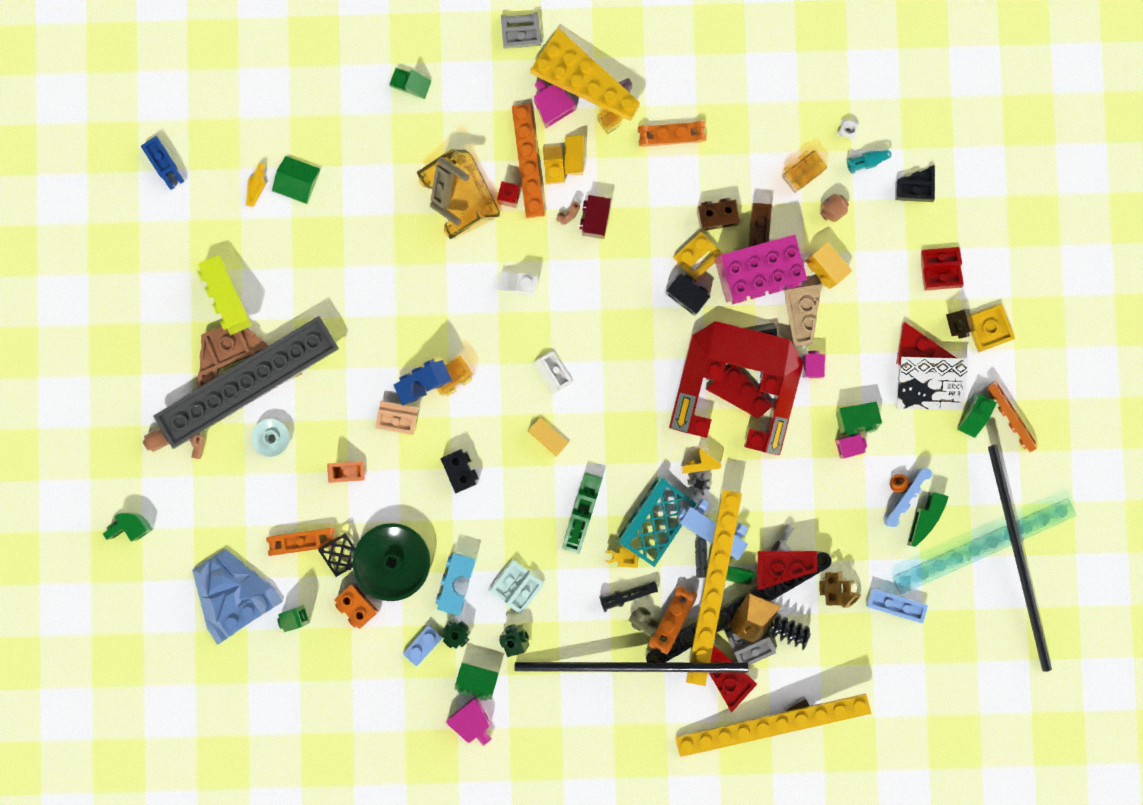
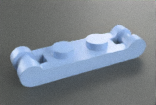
(902, 503)

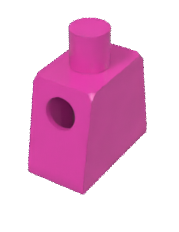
(552, 103)
(471, 722)

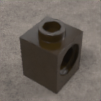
(954, 317)

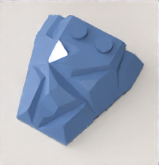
(231, 595)

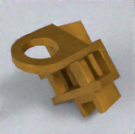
(833, 590)

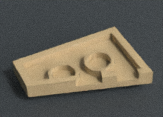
(802, 313)

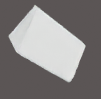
(553, 372)

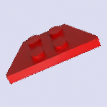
(918, 345)

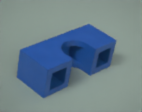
(431, 376)

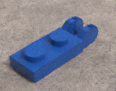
(161, 161)

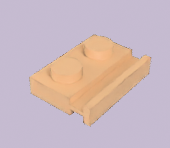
(396, 417)

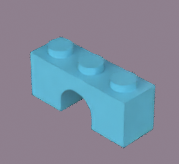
(450, 600)

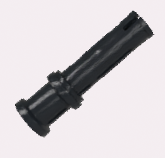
(650, 587)

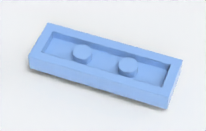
(897, 605)

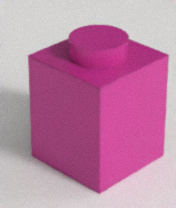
(813, 365)
(851, 446)

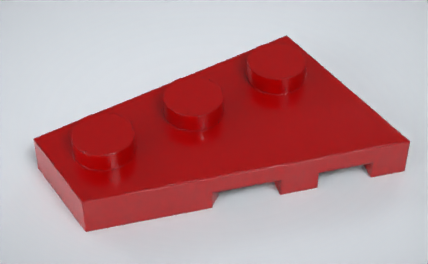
(782, 566)

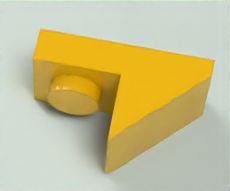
(553, 165)
(706, 463)

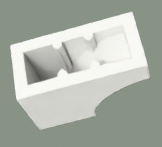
(518, 283)

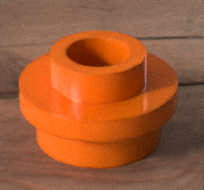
(899, 483)

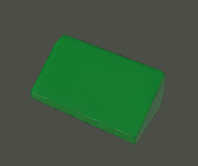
(739, 575)

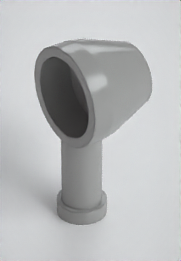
(780, 544)

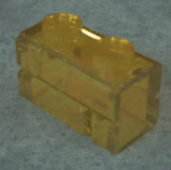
(804, 171)

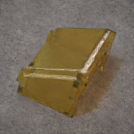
(468, 199)

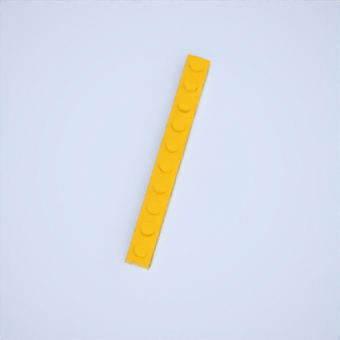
(714, 583)
(773, 725)

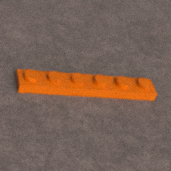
(528, 161)

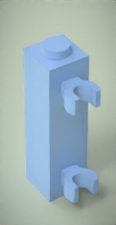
(704, 527)

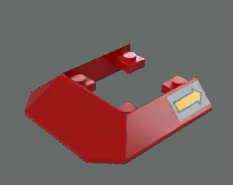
(745, 348)

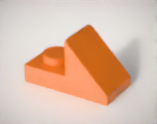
(345, 472)

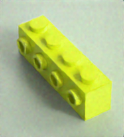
(224, 294)

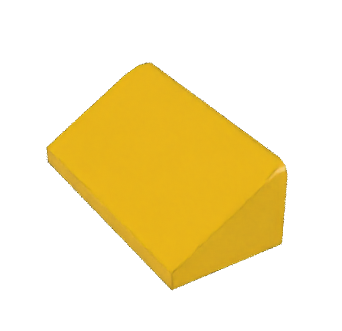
(574, 155)
(548, 437)

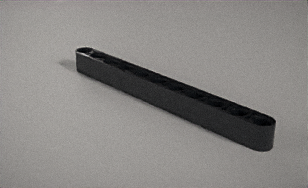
(727, 609)

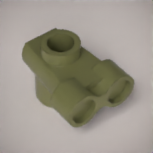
(641, 621)

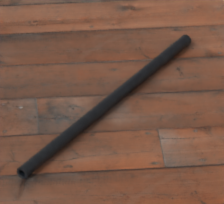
(1019, 558)
(711, 667)

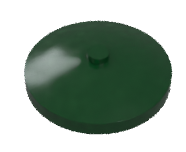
(391, 562)

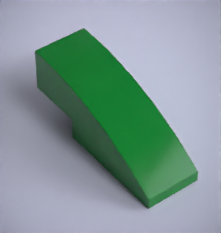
(927, 518)

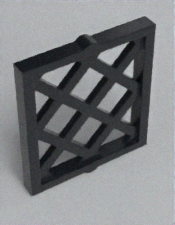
(333, 542)

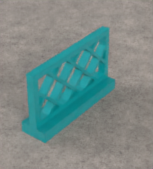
(641, 513)

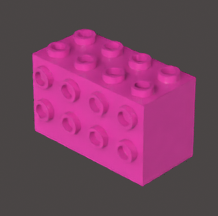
(761, 269)

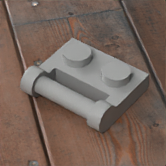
(520, 36)

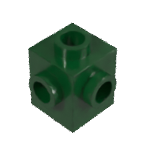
(459, 627)
(514, 640)

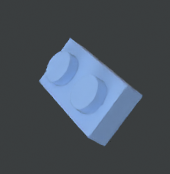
(422, 645)

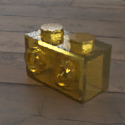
(459, 373)

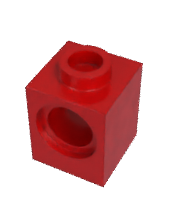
(508, 194)

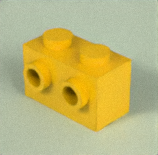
(828, 266)

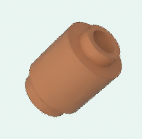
(155, 440)

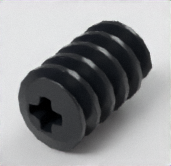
(790, 631)

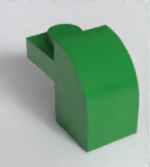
(131, 523)

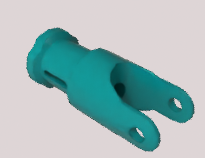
(868, 160)

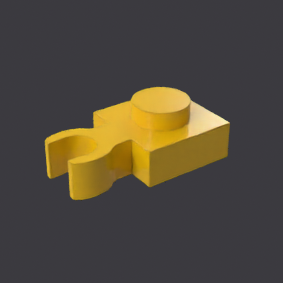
(624, 557)

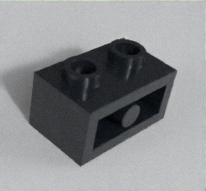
(688, 294)
(459, 470)

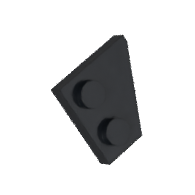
(917, 186)

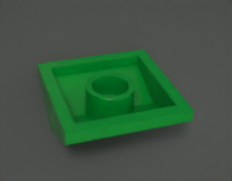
(295, 179)

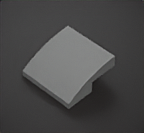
(749, 651)

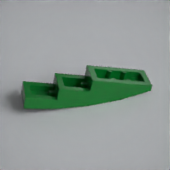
(582, 513)

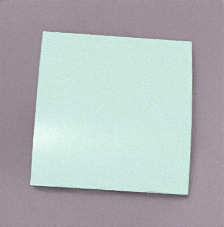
(516, 586)

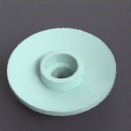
(261, 434)

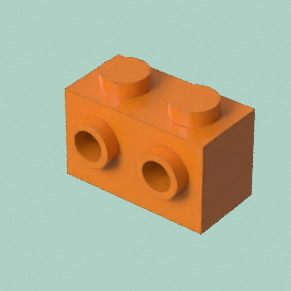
(355, 606)

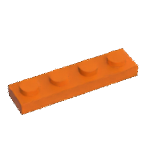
(1016, 423)

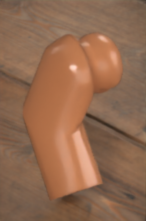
(571, 214)
(197, 443)

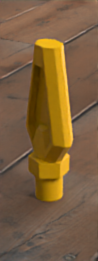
(255, 185)

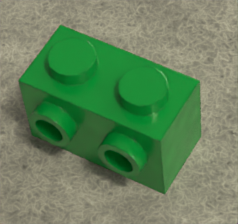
(859, 418)
(476, 681)

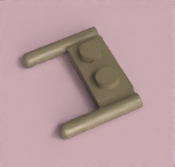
(442, 188)

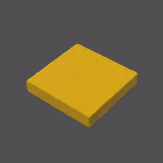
(991, 328)

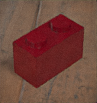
(596, 216)

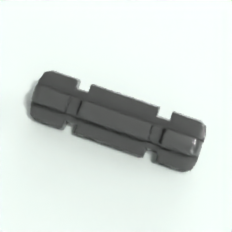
(700, 558)

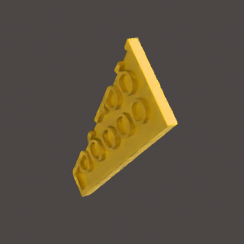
(573, 70)

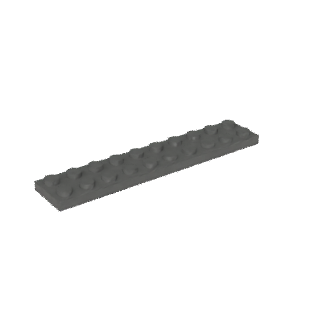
(246, 382)

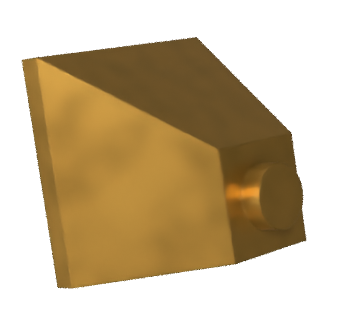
(753, 617)

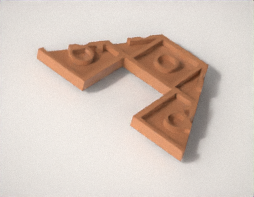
(223, 349)

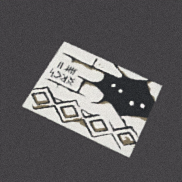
(932, 383)

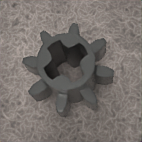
(704, 486)

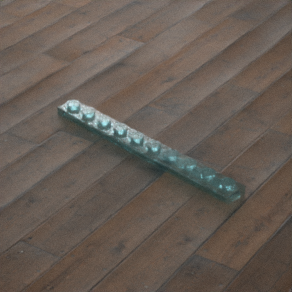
(982, 547)

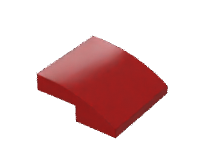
(941, 268)

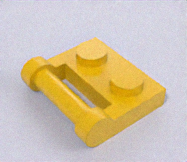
(693, 252)

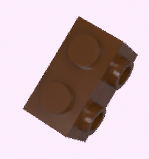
(717, 215)

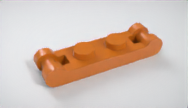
(671, 134)
(299, 541)
(673, 620)

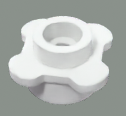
(853, 126)

